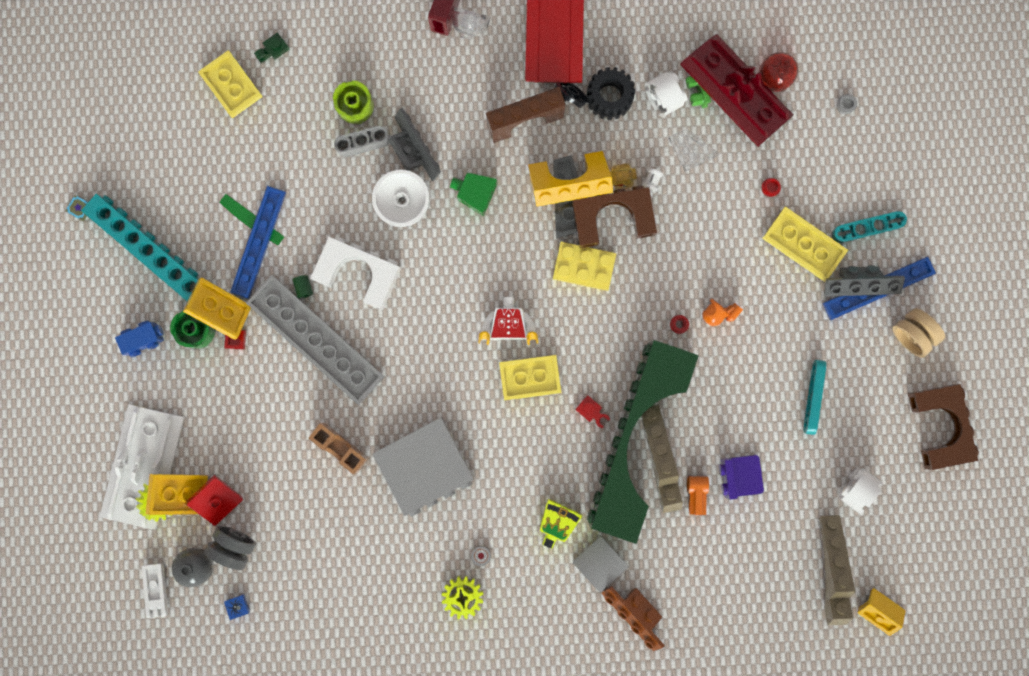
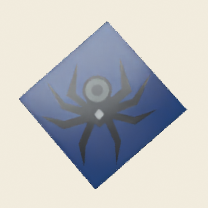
(237, 607)

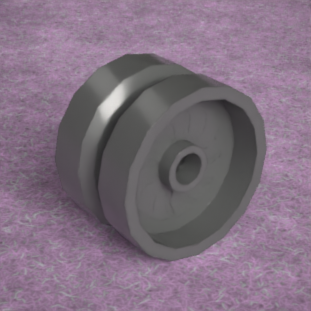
(230, 547)

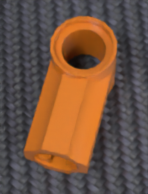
(698, 489)

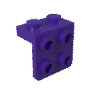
(741, 476)

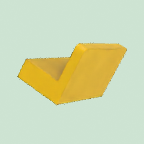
(882, 612)

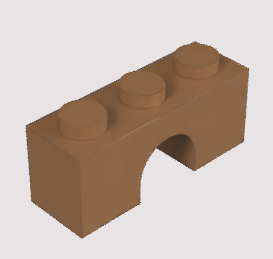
(339, 447)

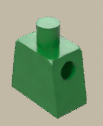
(475, 191)

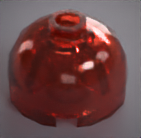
(779, 71)

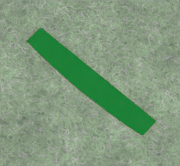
(246, 216)

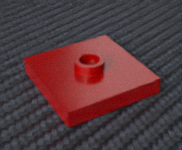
(214, 500)

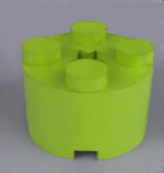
(353, 92)

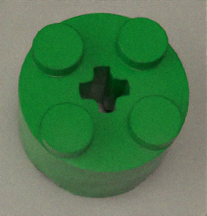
(184, 336)

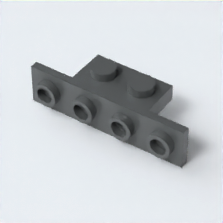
(411, 148)
(863, 281)

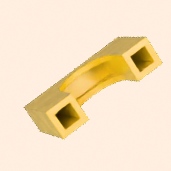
(550, 190)

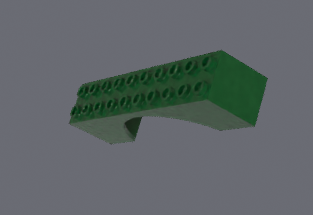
(618, 506)

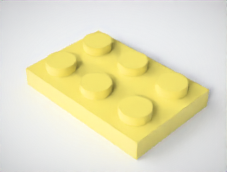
(230, 84)
(584, 266)
(530, 377)

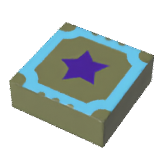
(76, 206)

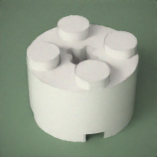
(665, 93)
(860, 490)

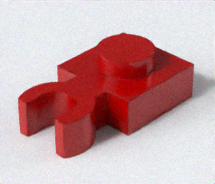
(590, 409)

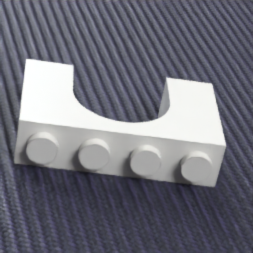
(337, 253)

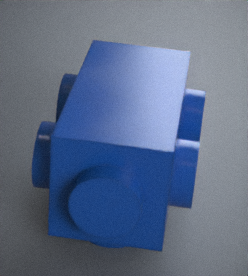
(144, 336)

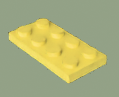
(805, 244)

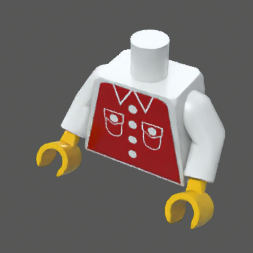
(508, 324)

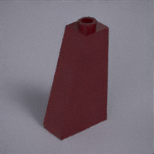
(441, 16)

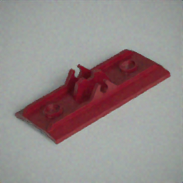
(737, 89)

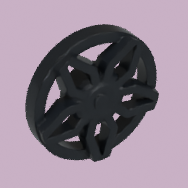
(572, 94)

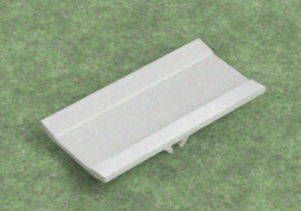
(144, 448)

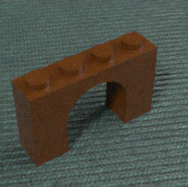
(546, 104)
(636, 201)
(961, 446)

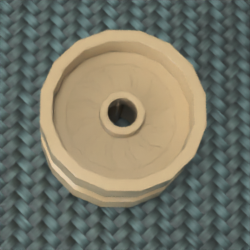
(918, 332)

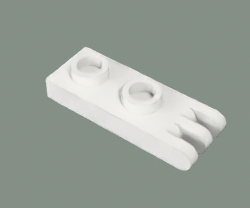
(154, 589)

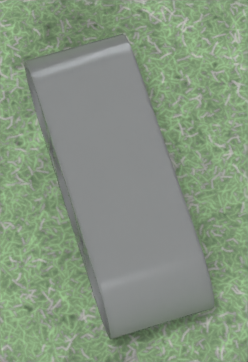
(353, 138)

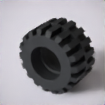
(617, 80)

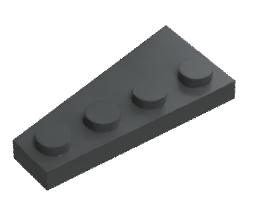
(564, 216)

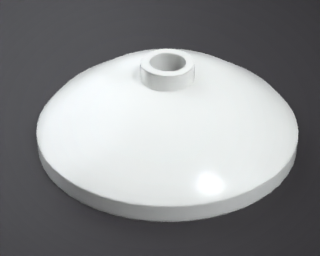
(391, 189)

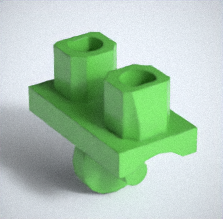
(700, 98)

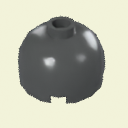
(192, 567)

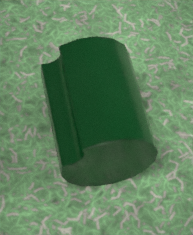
(302, 286)

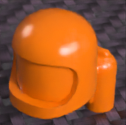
(716, 313)

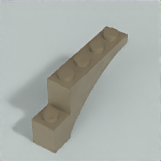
(662, 460)
(838, 574)

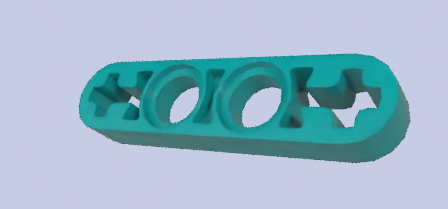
(869, 227)
(814, 397)

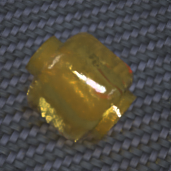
(623, 176)

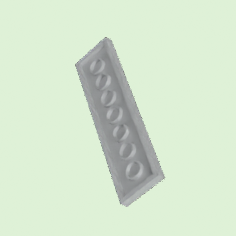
(315, 339)

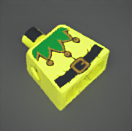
(557, 522)

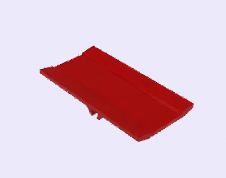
(554, 41)

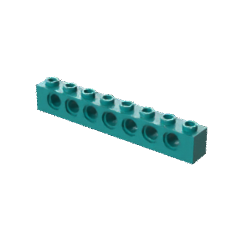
(96, 211)

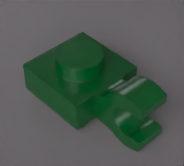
(274, 47)

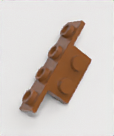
(637, 613)

